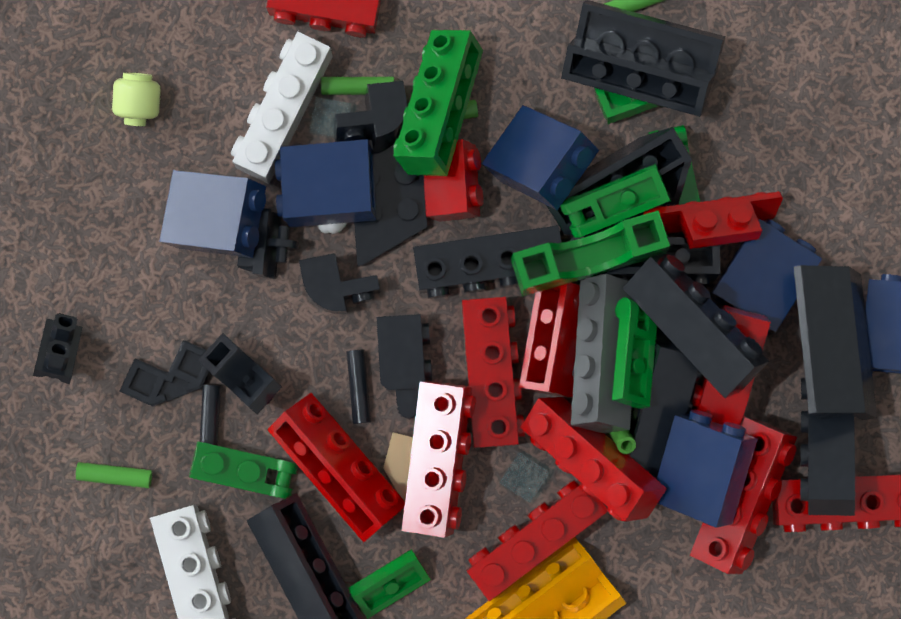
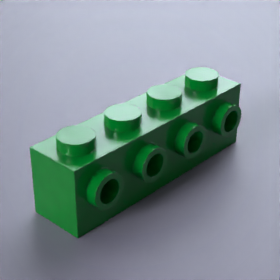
(438, 102)

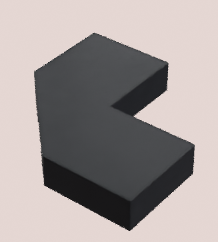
(157, 387)

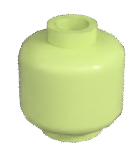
(136, 98)

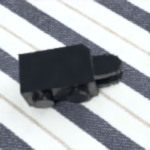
(402, 358)

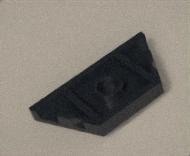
(398, 209)

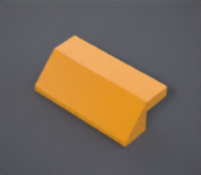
(557, 588)

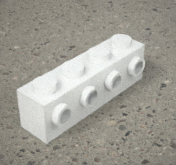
(282, 107)
(191, 564)

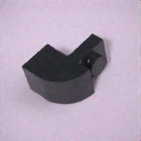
(380, 121)
(327, 291)
(240, 373)

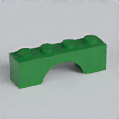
(605, 251)

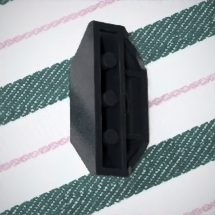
(657, 148)

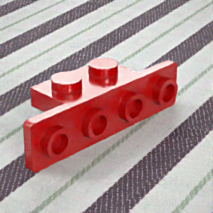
(720, 220)

